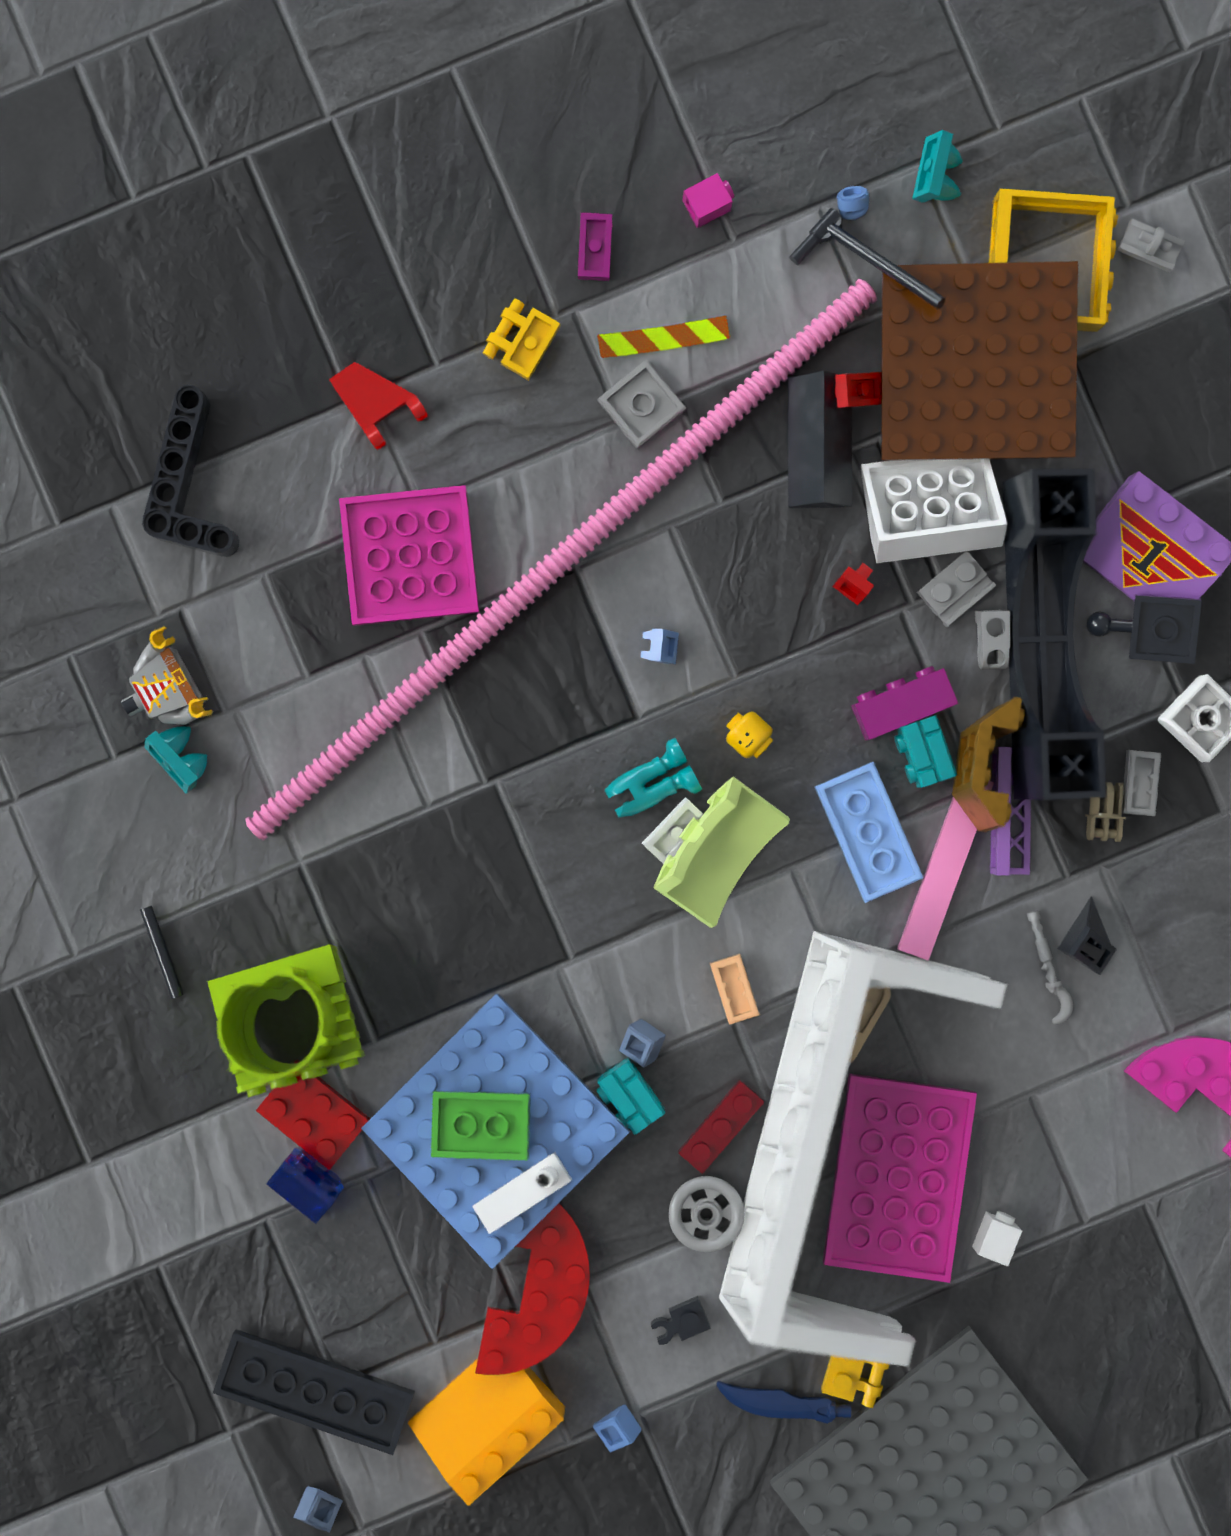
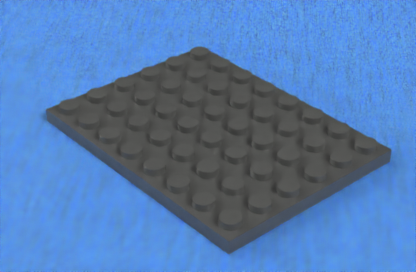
(934, 1457)

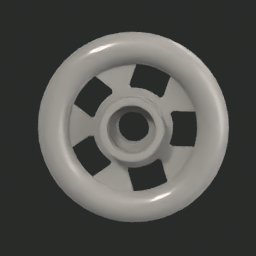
(685, 1230)

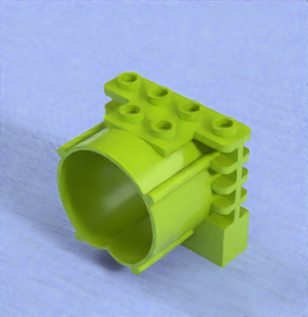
(242, 993)

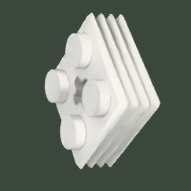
(1183, 718)

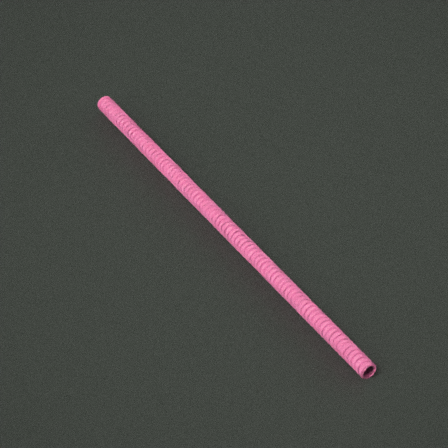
(563, 557)

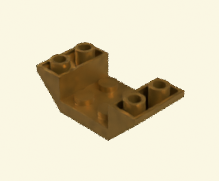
(984, 808)

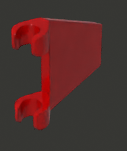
(373, 399)

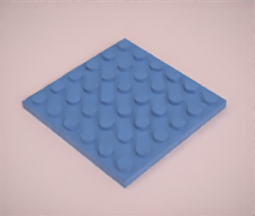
(495, 1055)

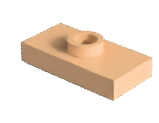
(734, 989)

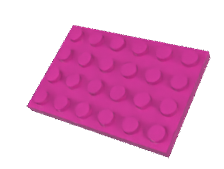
(899, 1178)

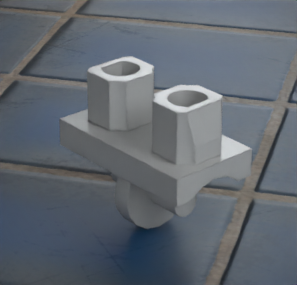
(1151, 245)

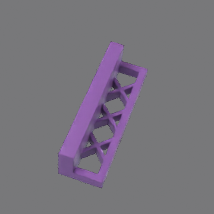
(1000, 838)

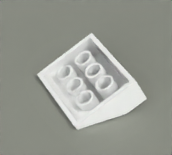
(932, 507)

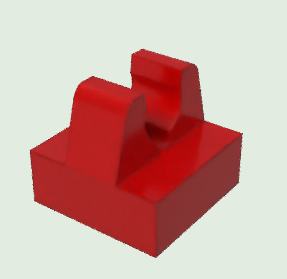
(854, 583)

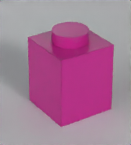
(708, 200)

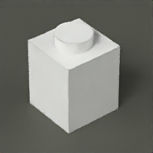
(997, 1237)

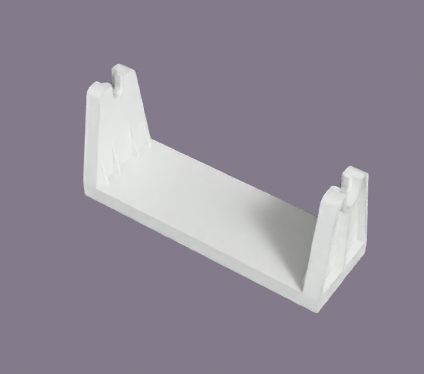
(796, 1142)

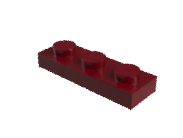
(721, 1126)

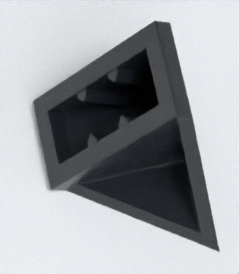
(1088, 940)

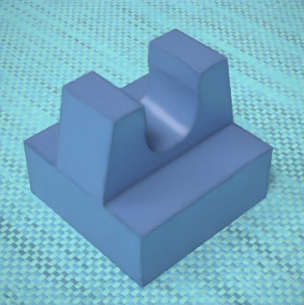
(663, 646)

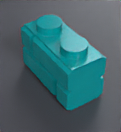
(925, 752)
(630, 1096)

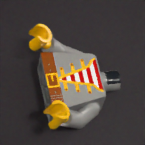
(164, 685)

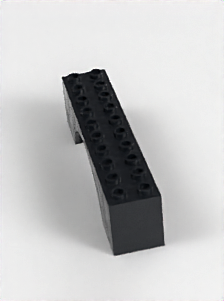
(1046, 539)

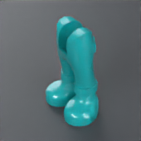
(650, 796)

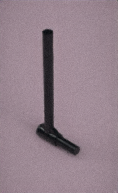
(831, 227)

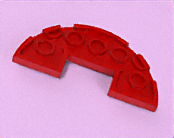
(550, 1301)

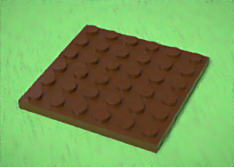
(986, 368)

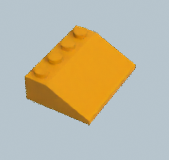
(485, 1426)

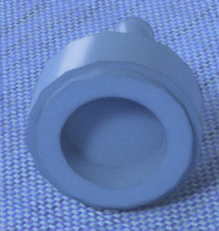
(853, 202)

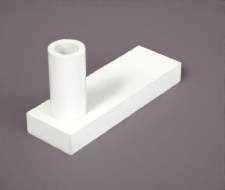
(522, 1193)

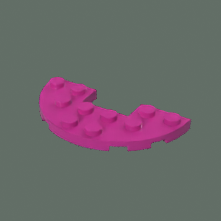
(1184, 1066)

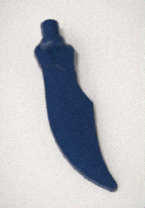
(781, 1404)

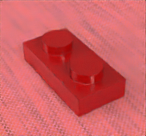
(858, 389)

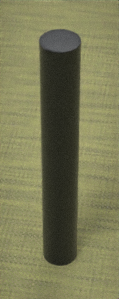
(161, 952)

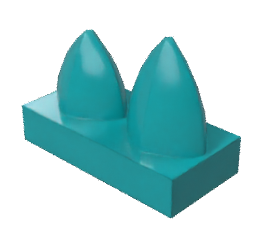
(936, 157)
(165, 750)

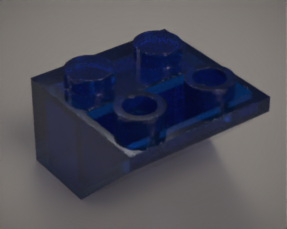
(306, 1185)

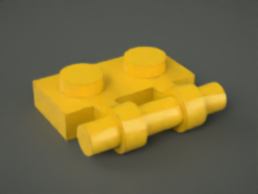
(530, 342)
(844, 1378)

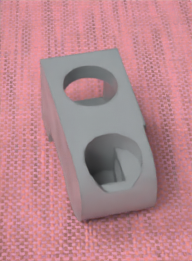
(993, 638)

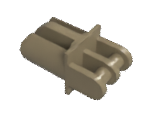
(1106, 808)

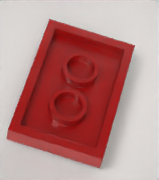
(314, 1118)

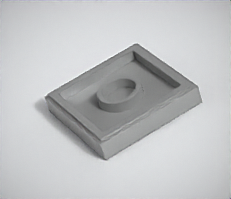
(641, 404)

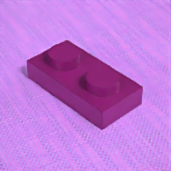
(595, 246)

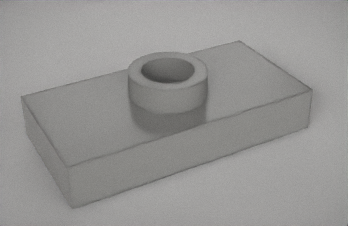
(1141, 782)

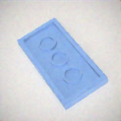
(868, 832)

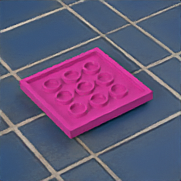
(409, 555)

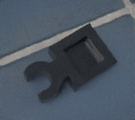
(686, 1320)

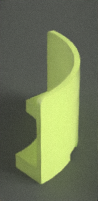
(718, 850)

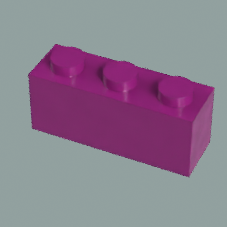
(903, 702)

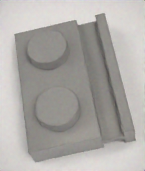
(956, 588)

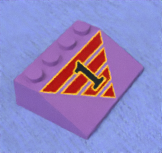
(1155, 544)

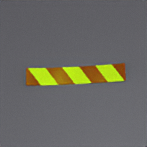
(663, 337)

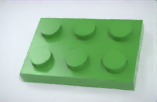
(480, 1125)

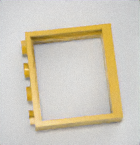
(1064, 203)

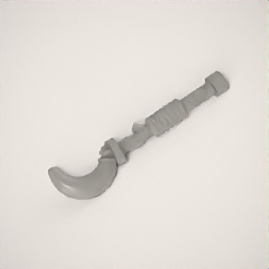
(1045, 956)

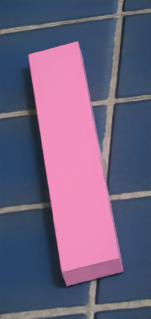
(939, 882)

